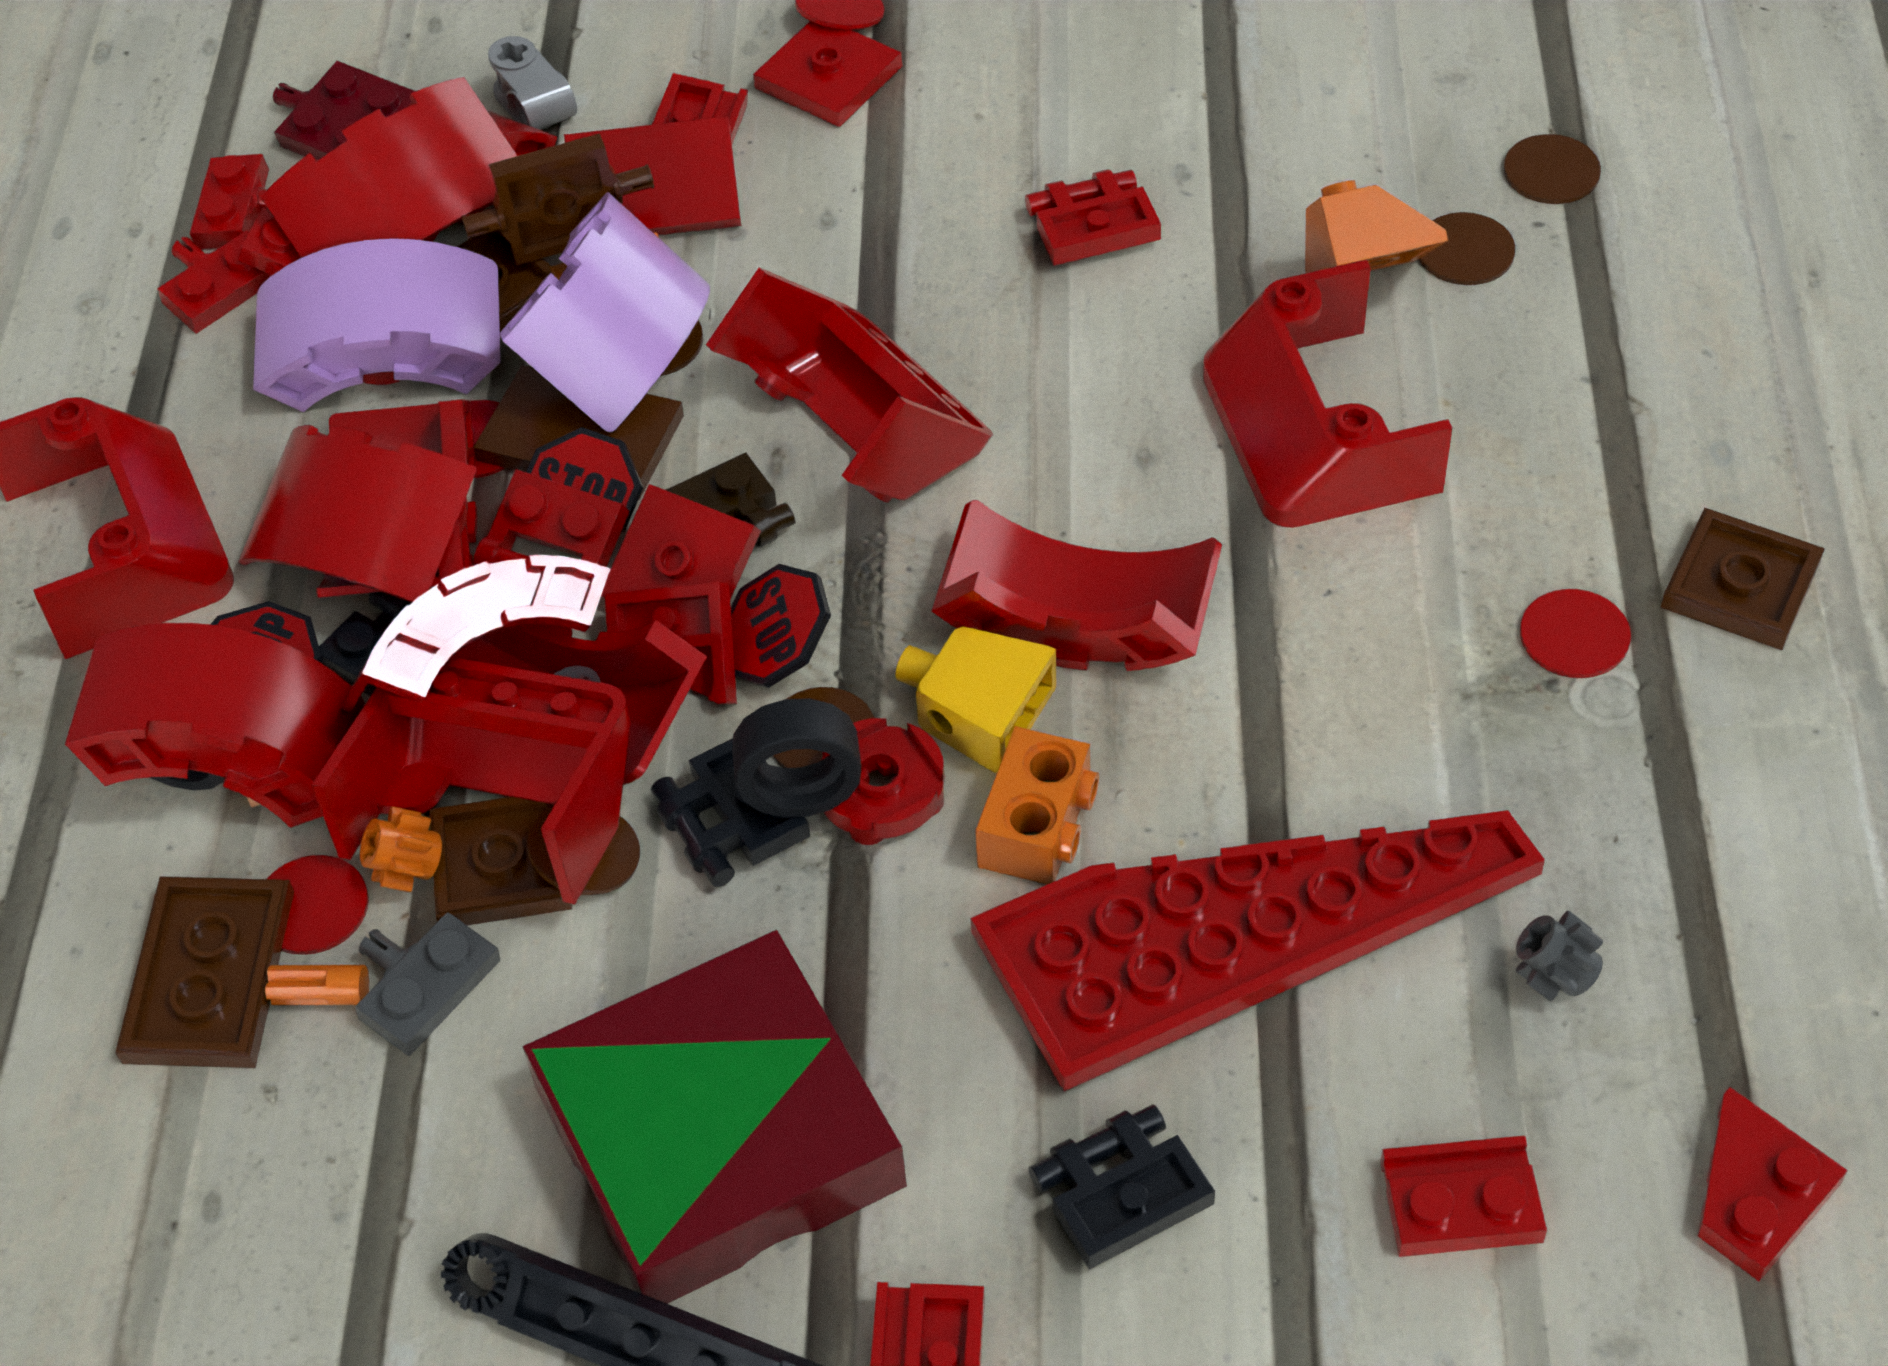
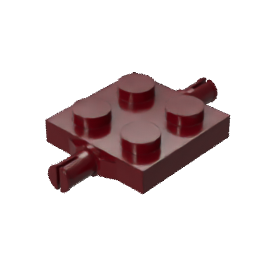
(331, 106)

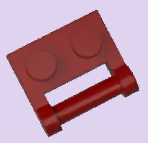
(554, 518)

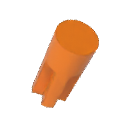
(317, 984)

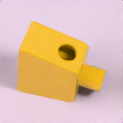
(979, 690)

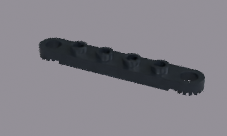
(594, 1314)

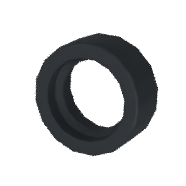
(792, 726)

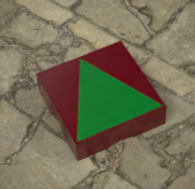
(715, 1118)

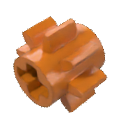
(400, 849)

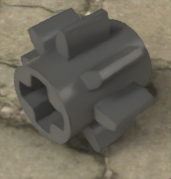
(1559, 955)

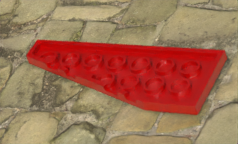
(1165, 948)

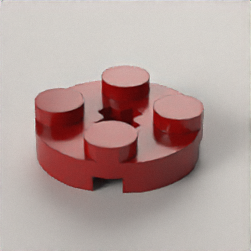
(910, 797)

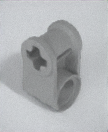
(529, 84)

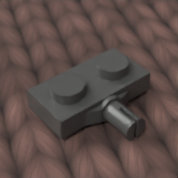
(423, 980)

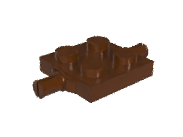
(549, 194)

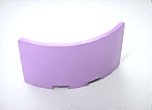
(374, 310)
(610, 316)

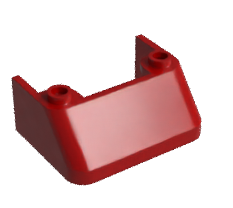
(855, 380)
(1294, 451)
(146, 564)
(492, 734)

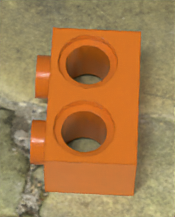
(1025, 803)

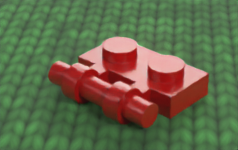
(1093, 216)

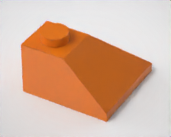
(1368, 226)

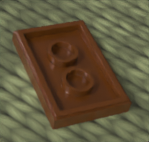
(538, 413)
(205, 972)

